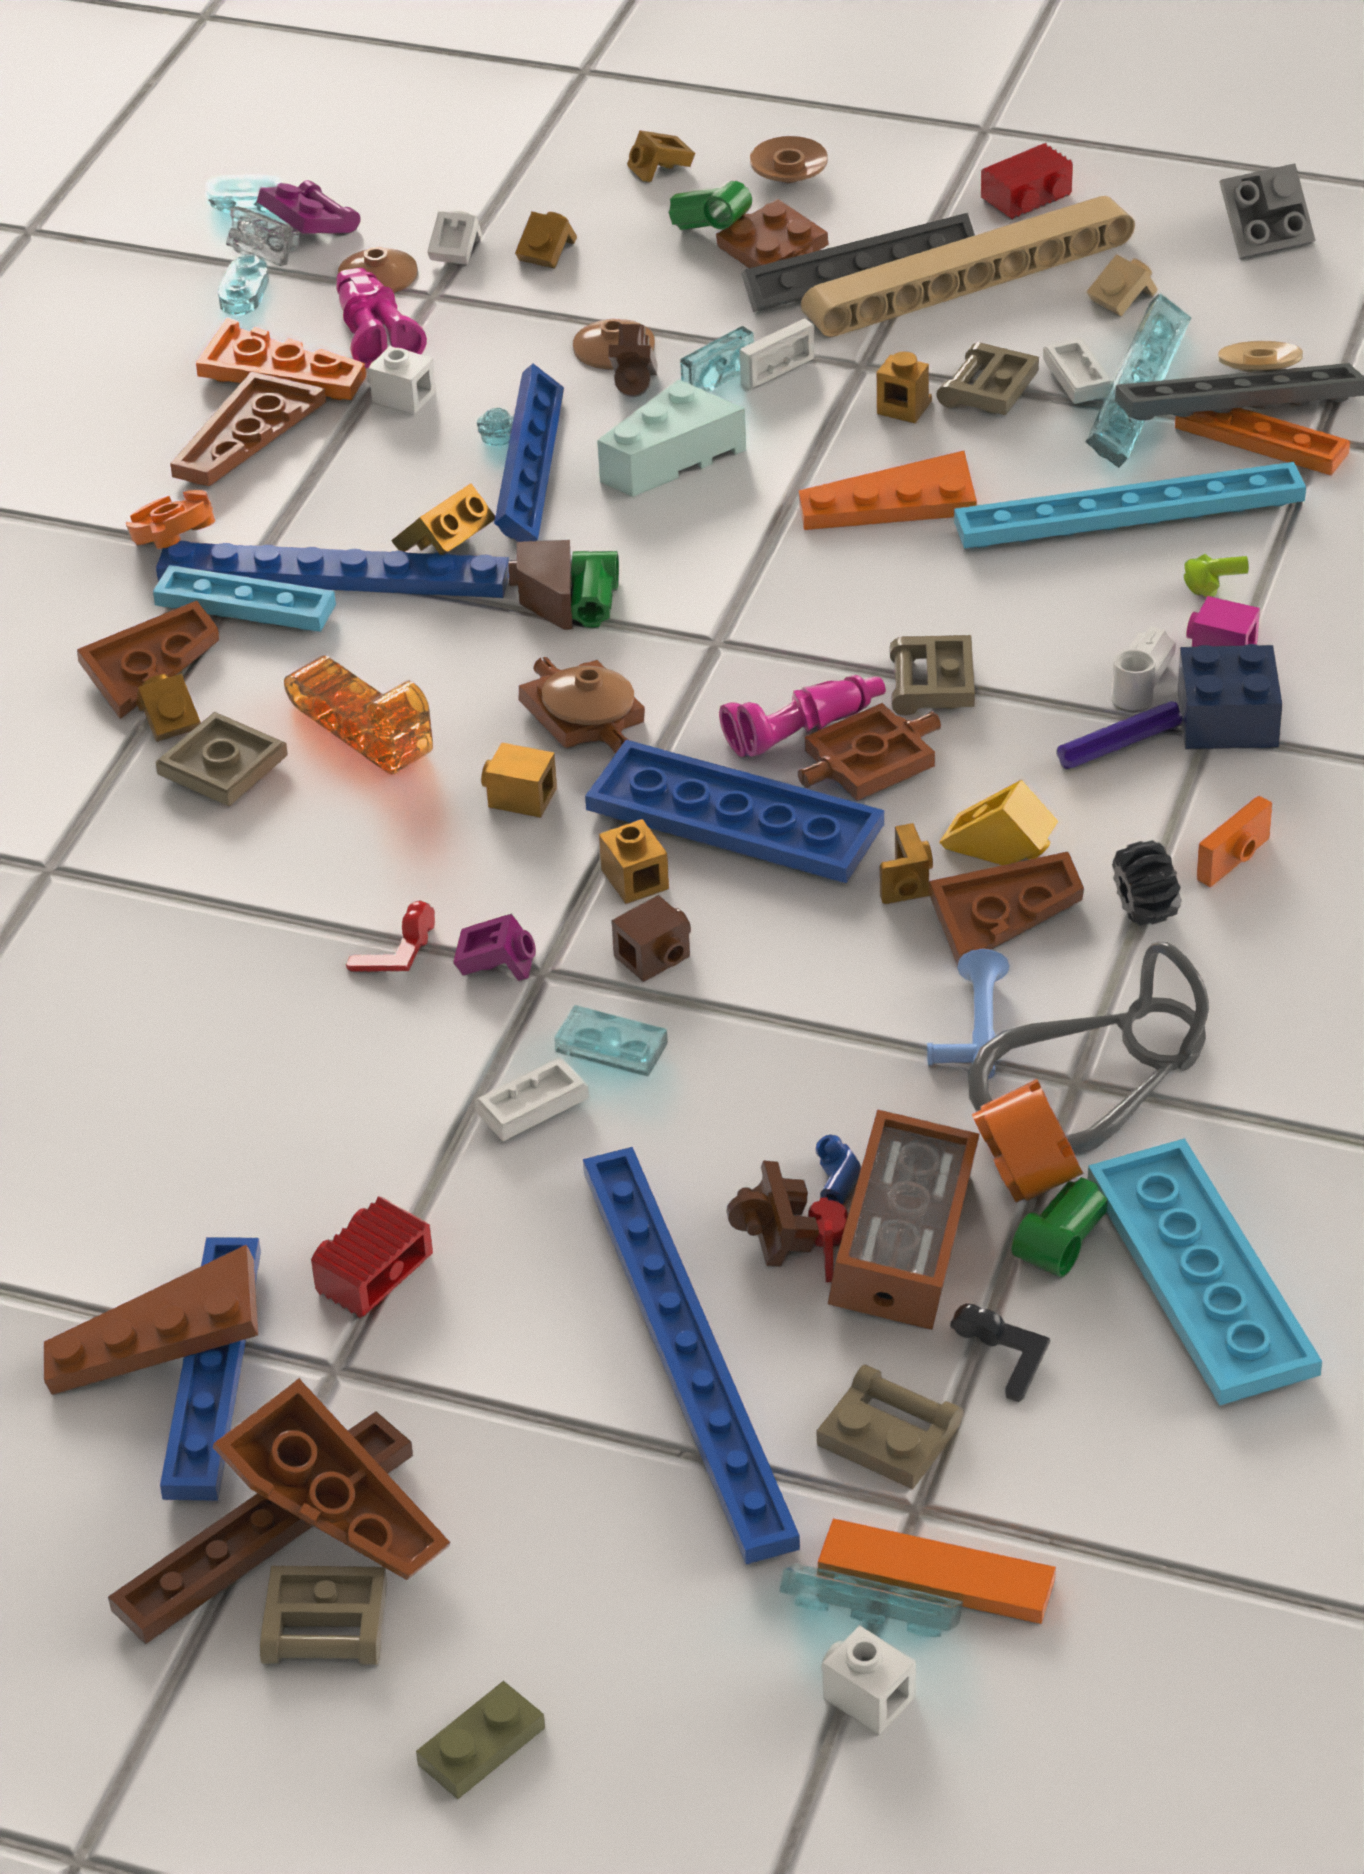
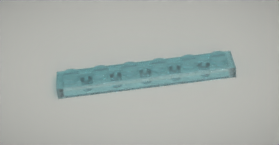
(1145, 361)

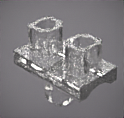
(261, 236)

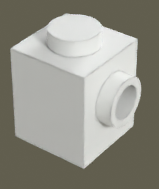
(401, 380)
(868, 1679)

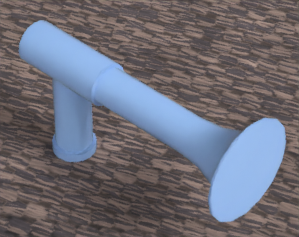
(983, 969)

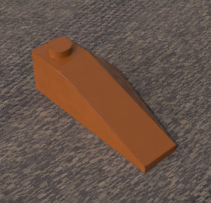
(321, 1473)

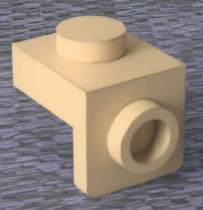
(1121, 284)

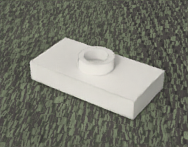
(777, 353)
(1077, 370)
(531, 1099)

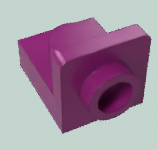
(495, 943)

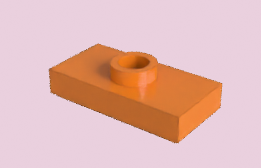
(1234, 841)

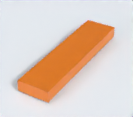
(1269, 437)
(938, 1568)

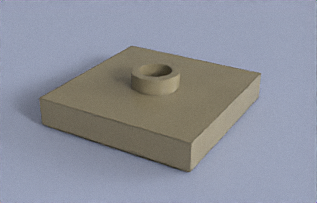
(221, 758)

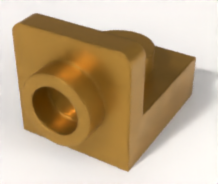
(657, 149)

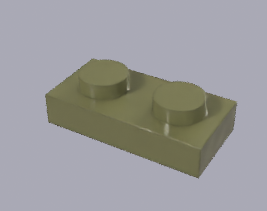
(480, 1739)

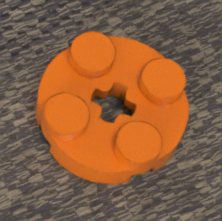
(165, 520)

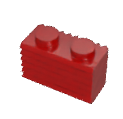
(1027, 180)
(371, 1256)

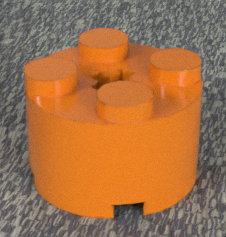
(1029, 1140)

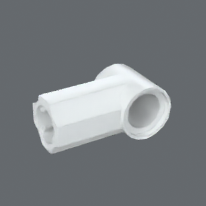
(1140, 668)

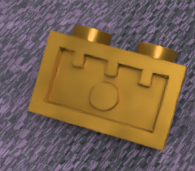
(447, 523)

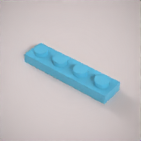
(246, 598)

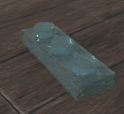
(871, 1600)

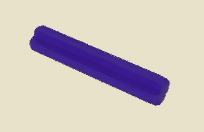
(1119, 735)

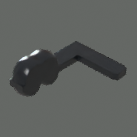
(991, 1329)

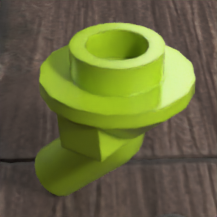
(1204, 572)

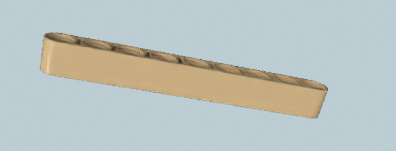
(967, 266)

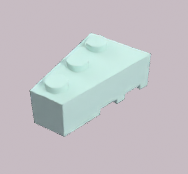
(669, 435)

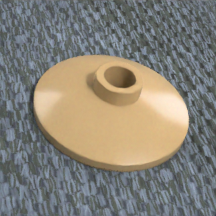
(1260, 355)

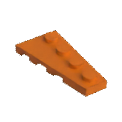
(238, 352)
(891, 495)

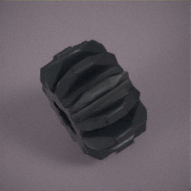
(1146, 882)

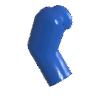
(839, 1165)

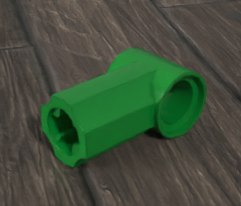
(710, 207)
(593, 582)
(1056, 1235)

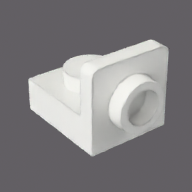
(454, 237)

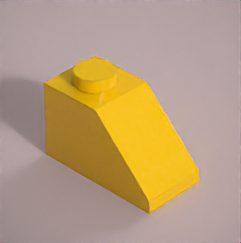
(1002, 827)

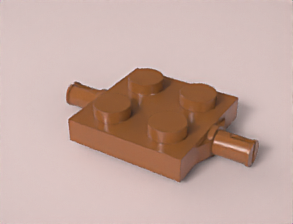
(771, 235)
(568, 733)
(870, 751)

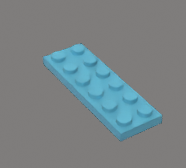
(1204, 1272)

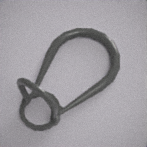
(1118, 1116)

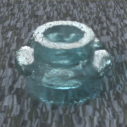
(495, 426)

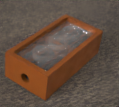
(903, 1219)

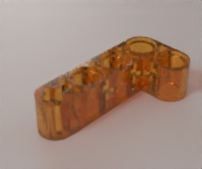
(384, 727)

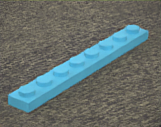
(1129, 505)

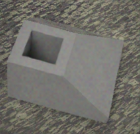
(1267, 211)

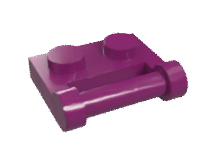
(308, 208)

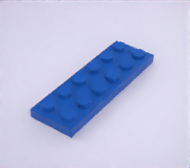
(736, 810)

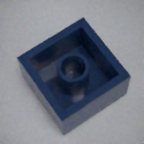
(1229, 697)

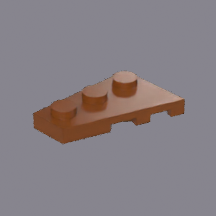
(147, 650)
(1003, 901)

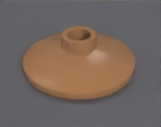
(788, 159)
(389, 265)
(593, 341)
(588, 695)

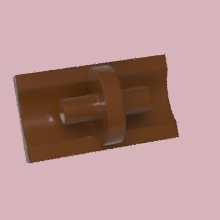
(632, 360)
(770, 1214)

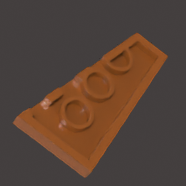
(245, 424)
(167, 1323)

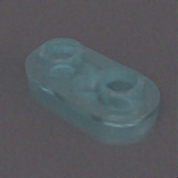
(238, 190)
(243, 285)

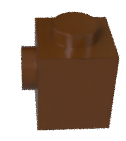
(651, 938)

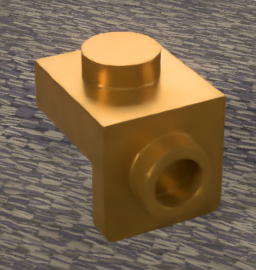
(544, 239)
(167, 706)
(909, 873)

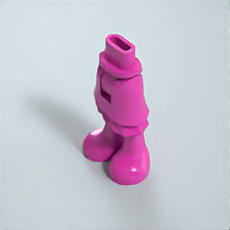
(366, 309)
(817, 705)

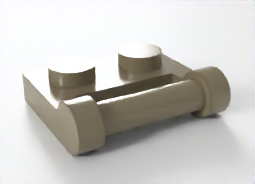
(999, 384)
(948, 673)
(883, 1440)
(324, 1599)

